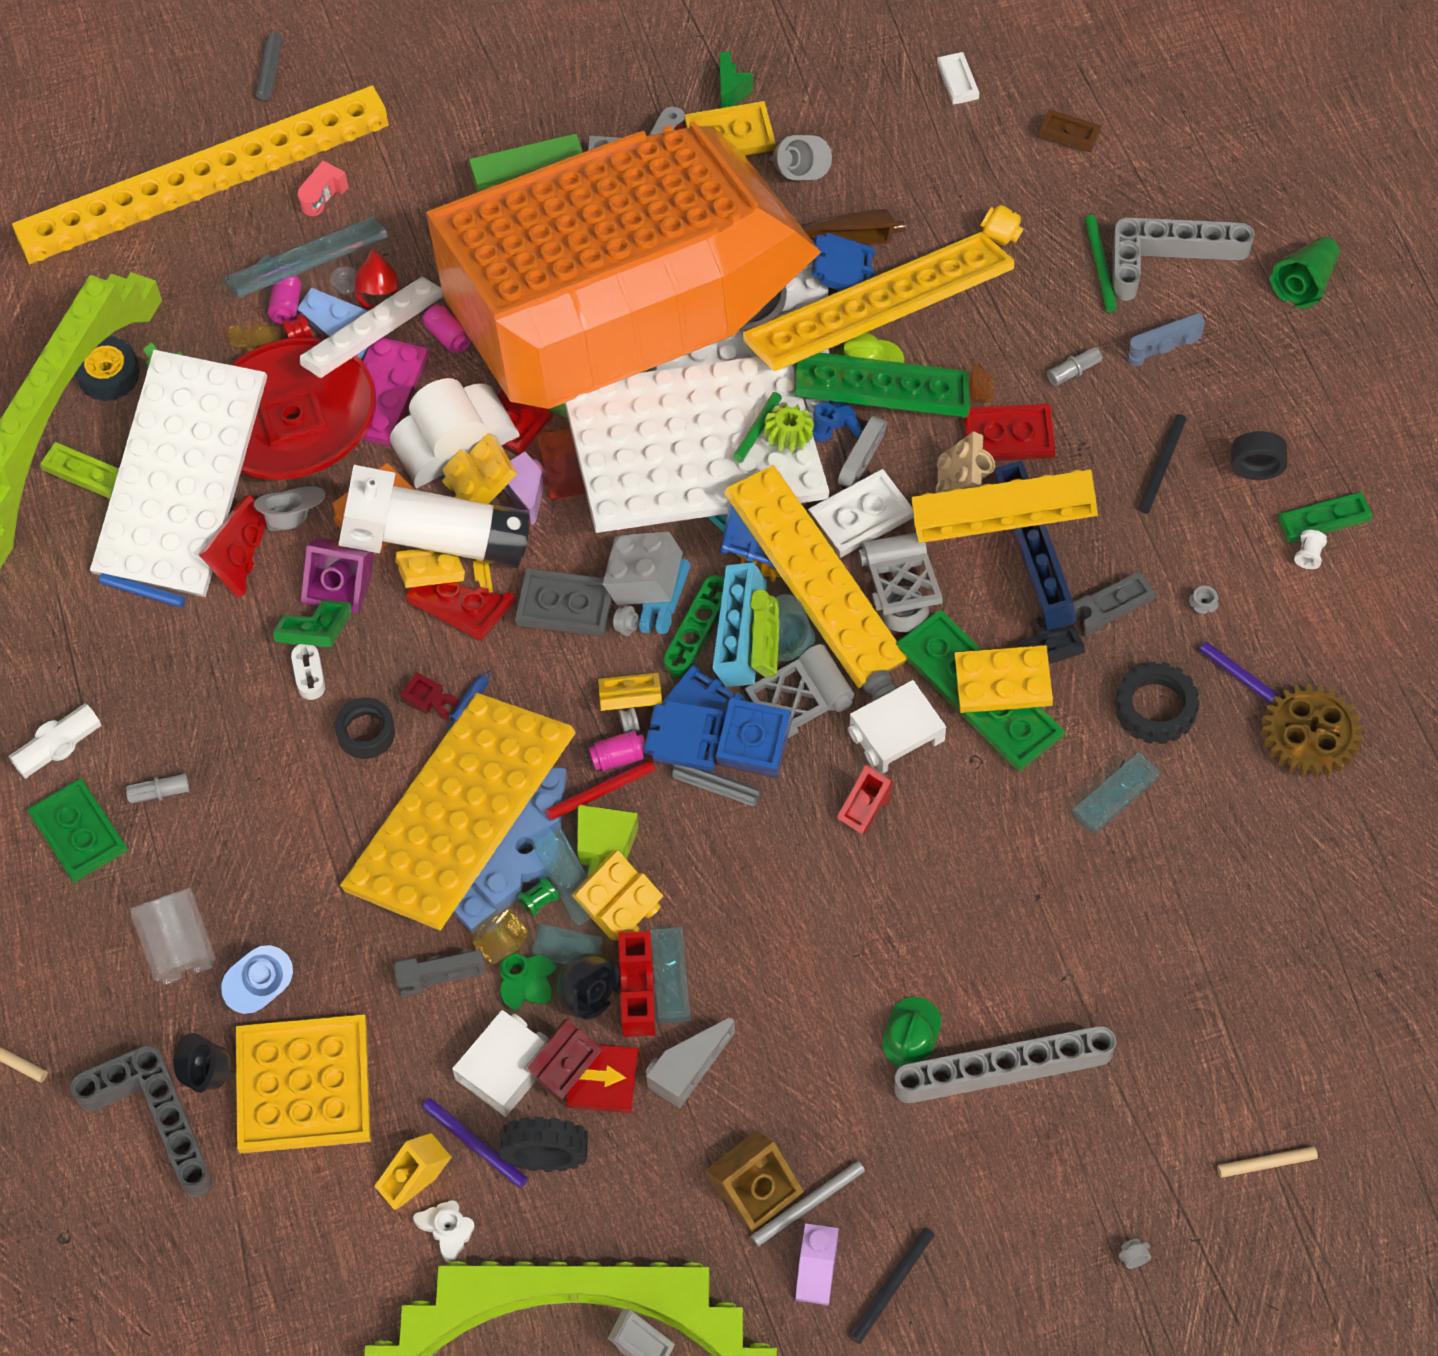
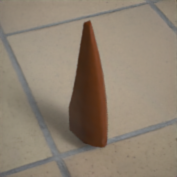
(864, 227)

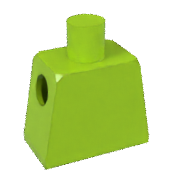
(602, 832)

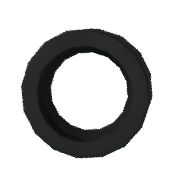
(1256, 444)
(363, 707)

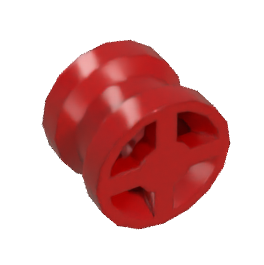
(297, 328)

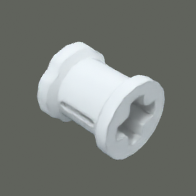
(1310, 549)

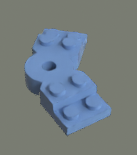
(507, 868)

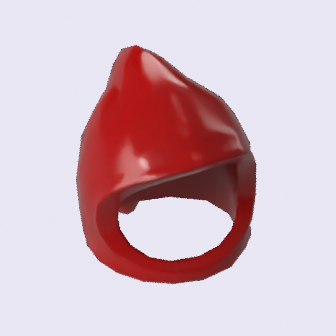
(374, 278)

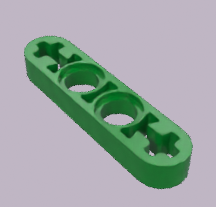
(695, 625)

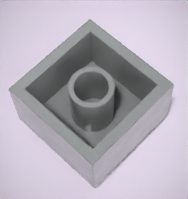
(642, 568)

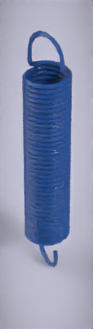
(478, 686)

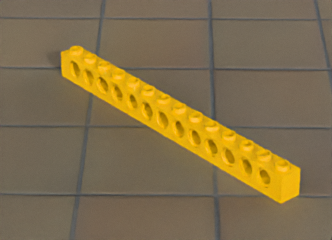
(200, 174)

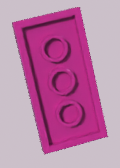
(395, 373)

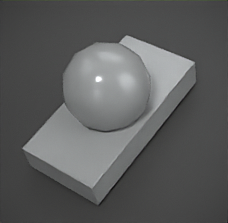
(637, 1337)

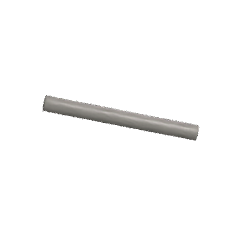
(807, 1203)

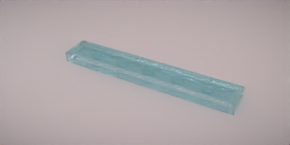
(305, 257)

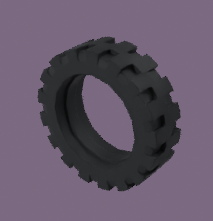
(1160, 675)
(543, 1144)

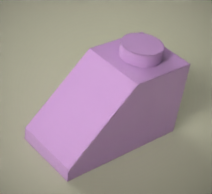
(527, 486)
(817, 1264)

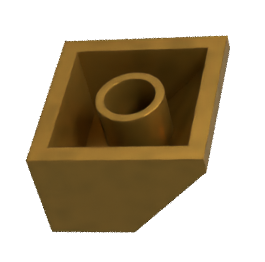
(754, 1180)

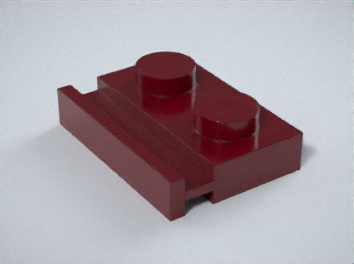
(563, 1059)

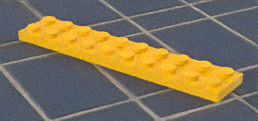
(877, 301)

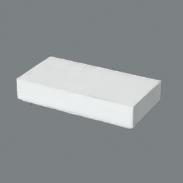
(957, 78)

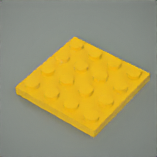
(302, 1084)

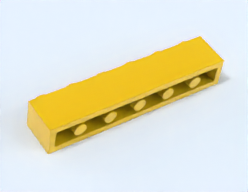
(1004, 506)

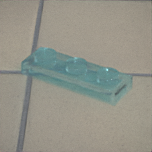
(1116, 793)
(563, 871)
(670, 975)

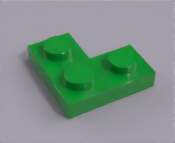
(317, 630)

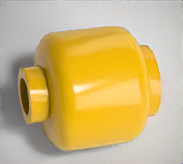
(1002, 225)

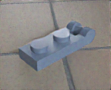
(1165, 338)

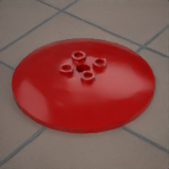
(331, 411)

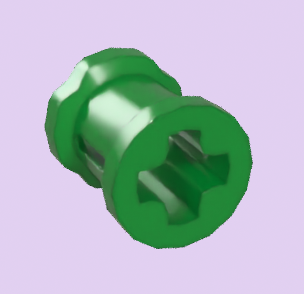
(538, 896)

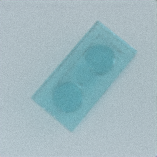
(563, 944)

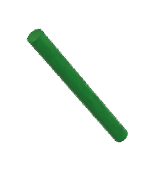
(1100, 263)

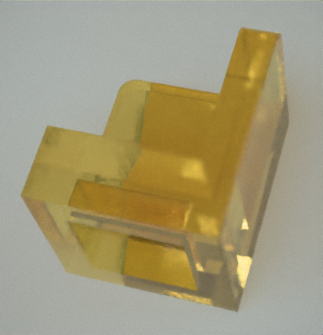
(500, 937)

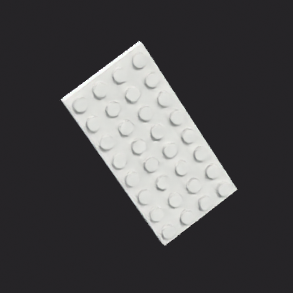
(178, 471)

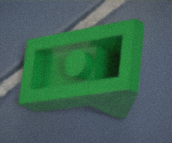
(733, 85)

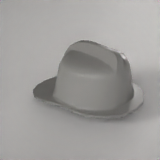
(802, 157)
(288, 508)

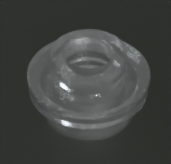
(343, 285)

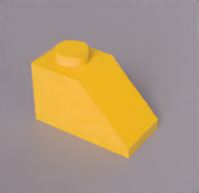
(412, 1170)

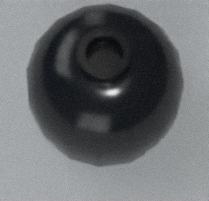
(587, 984)

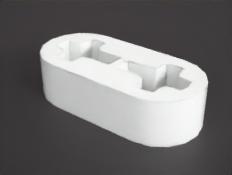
(302, 672)

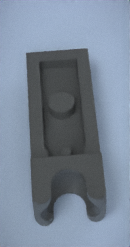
(1113, 602)
(435, 970)

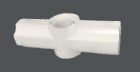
(55, 740)

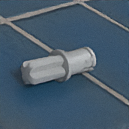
(1074, 366)
(157, 788)

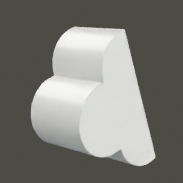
(445, 421)

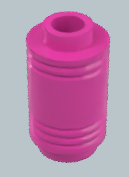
(284, 300)
(446, 328)
(617, 751)

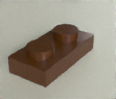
(1069, 130)

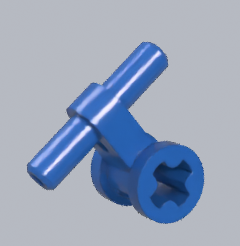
(834, 416)

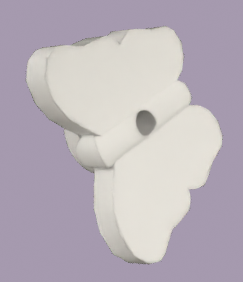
(451, 1238)

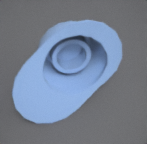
(256, 979)

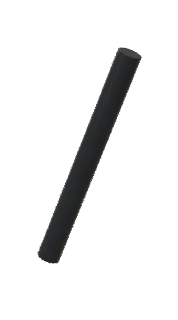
(1162, 464)
(891, 1285)

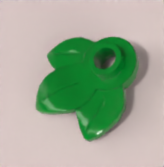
(529, 983)

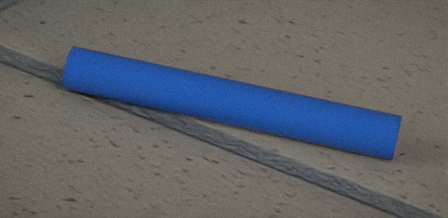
(142, 590)

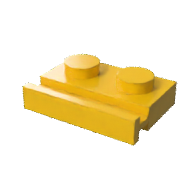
(428, 567)
(630, 691)

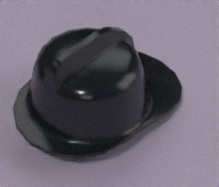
(201, 1063)

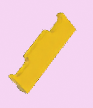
(482, 574)

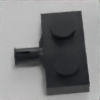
(1060, 642)

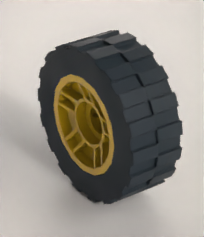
(120, 374)

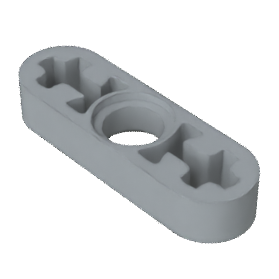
(862, 452)

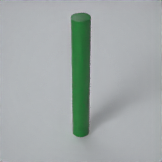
(756, 428)

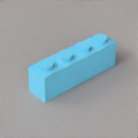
(734, 627)

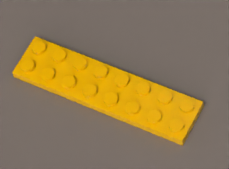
(815, 574)

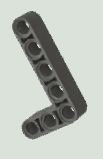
(161, 1108)

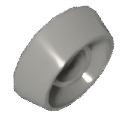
(905, 620)

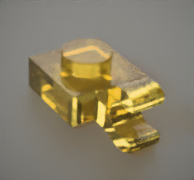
(256, 337)

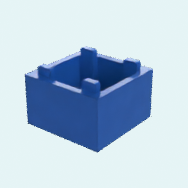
(754, 737)

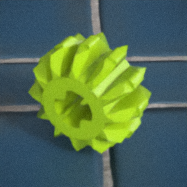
(788, 428)

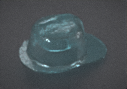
(794, 629)

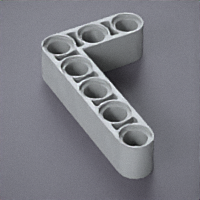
(1172, 239)

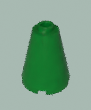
(1305, 273)

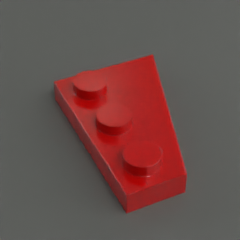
(233, 545)
(462, 607)

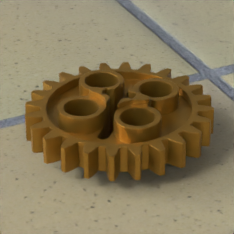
(1307, 753)

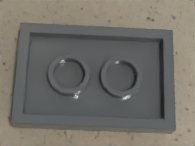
(563, 603)

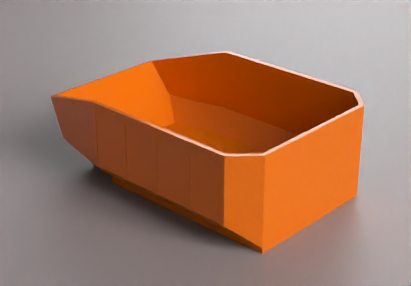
(614, 261)

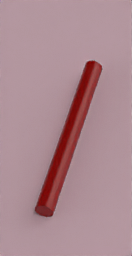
(599, 790)

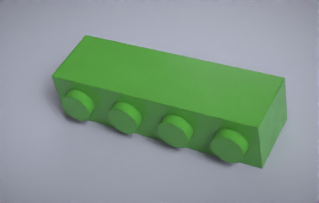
(515, 162)

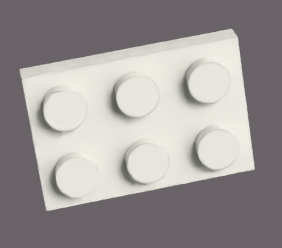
(861, 513)

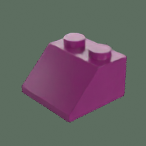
(335, 573)

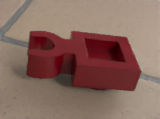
(427, 694)

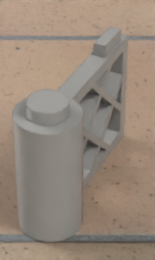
(897, 556)
(821, 678)

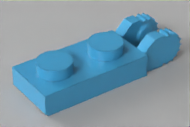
(664, 609)

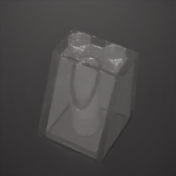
(173, 935)

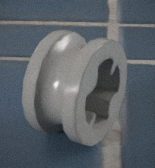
(628, 720)

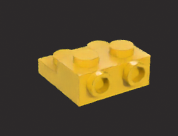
(480, 473)
(617, 896)

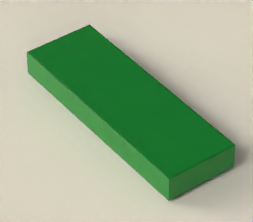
(1325, 516)

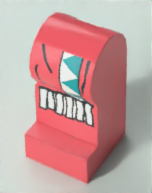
(320, 188)

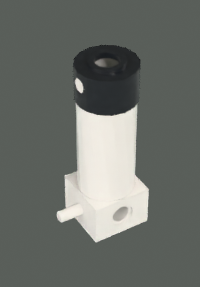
(430, 521)

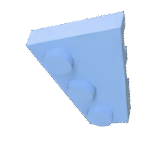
(329, 313)

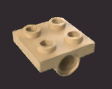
(964, 464)

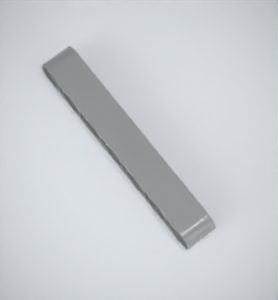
(993, 1075)

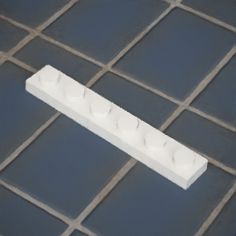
(370, 327)

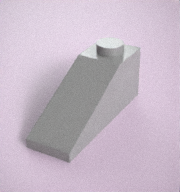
(686, 1063)

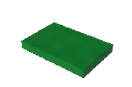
(77, 830)

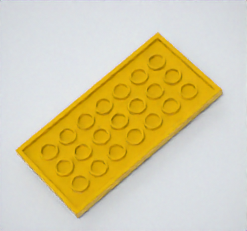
(458, 810)

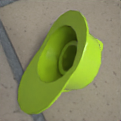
(870, 347)

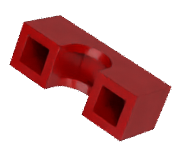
(637, 984)

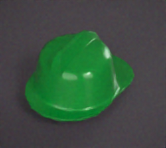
(911, 1031)

